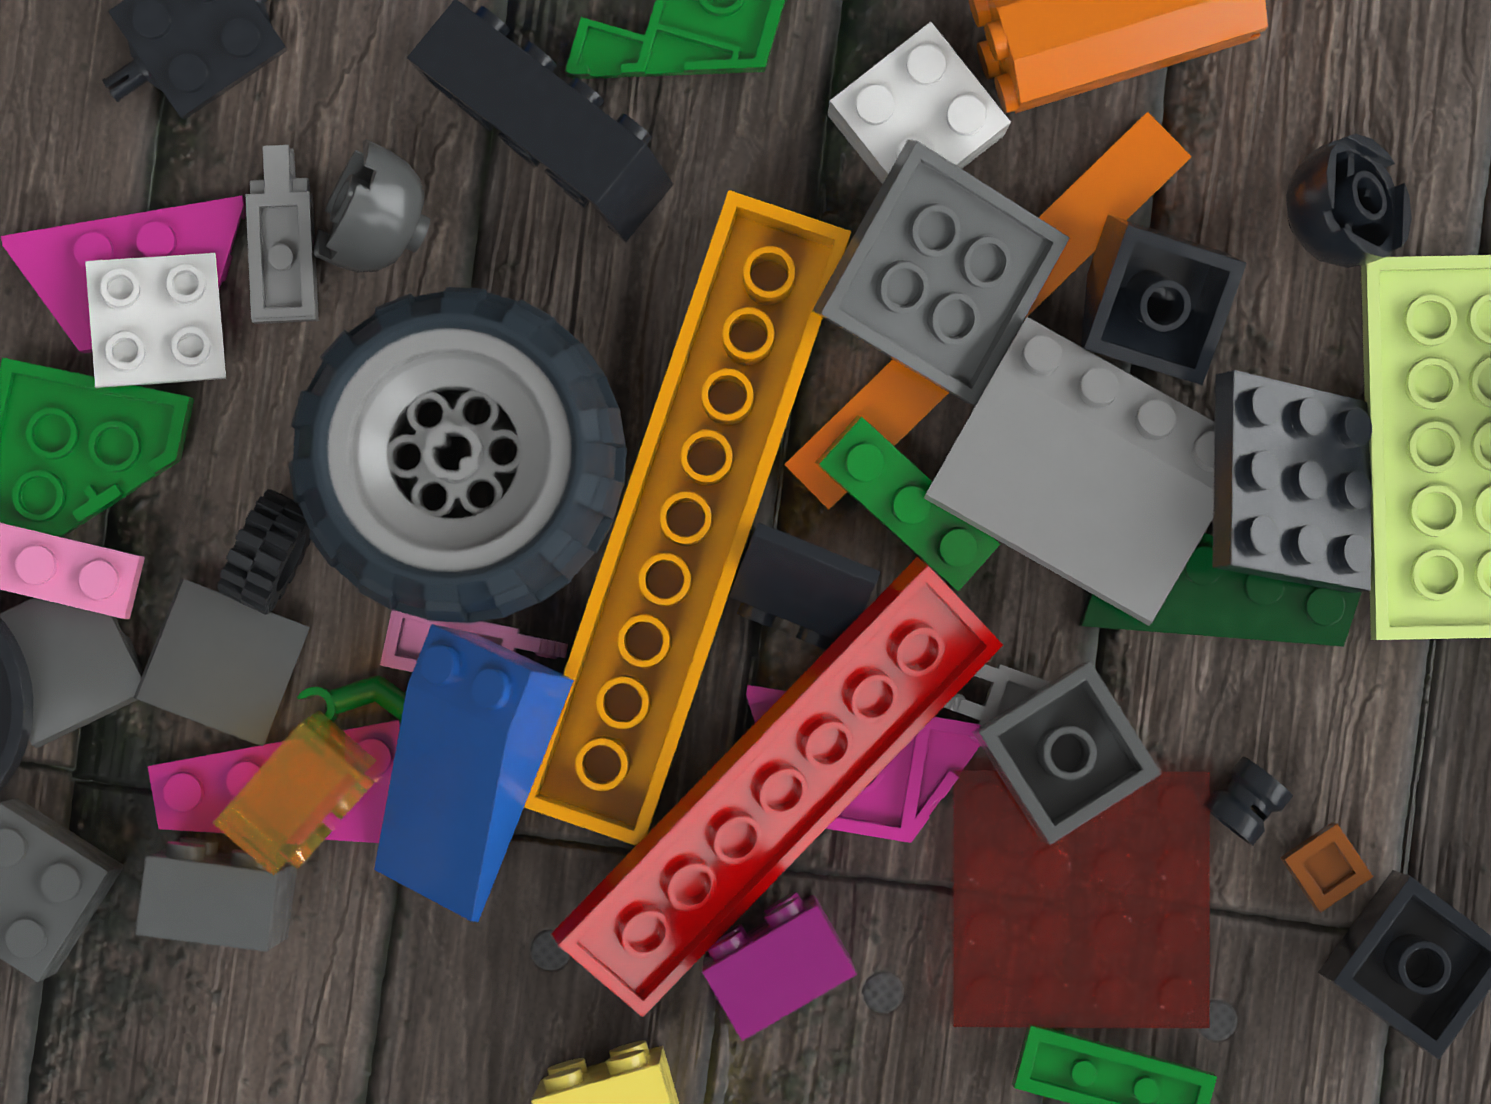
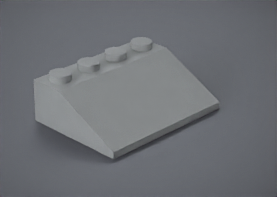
(1083, 471)

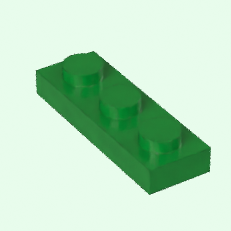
(894, 494)
(1100, 1073)

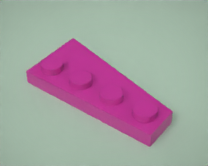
(198, 789)

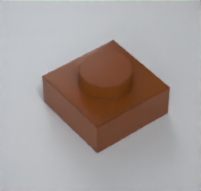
(1326, 867)

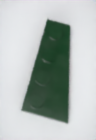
(1238, 606)

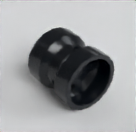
(1248, 800)

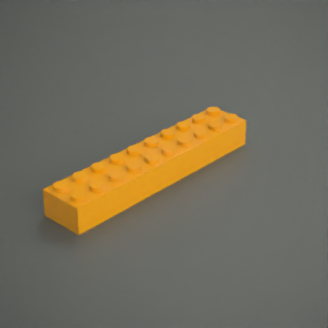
(686, 516)

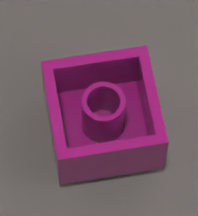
(776, 964)

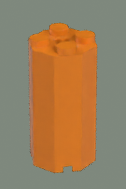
(1073, 46)

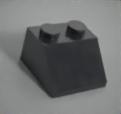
(1158, 299)
(802, 586)

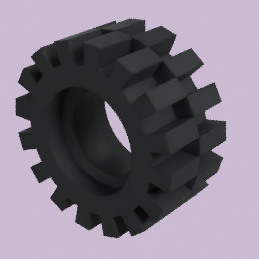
(265, 553)

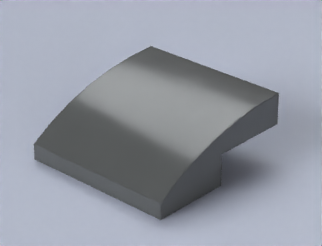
(221, 662)
(76, 665)

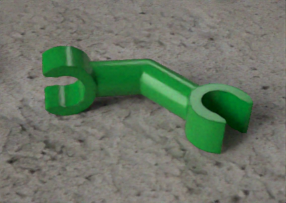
(359, 694)

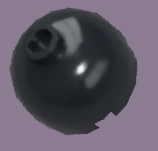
(1347, 204)

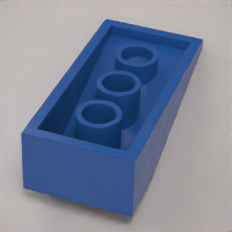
(465, 765)

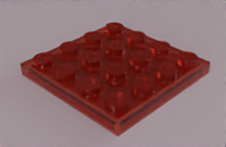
(1084, 928)

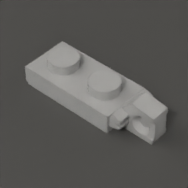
(281, 242)

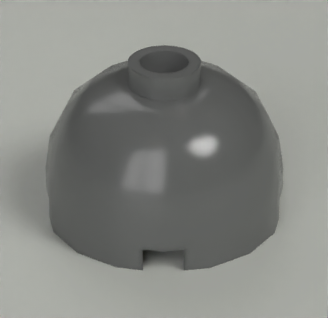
(373, 212)

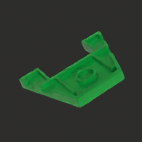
(680, 40)

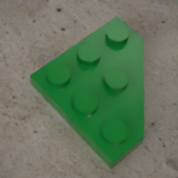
(79, 446)

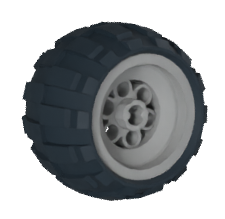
(548, 502)

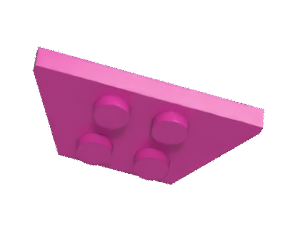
(57, 255)
(910, 786)

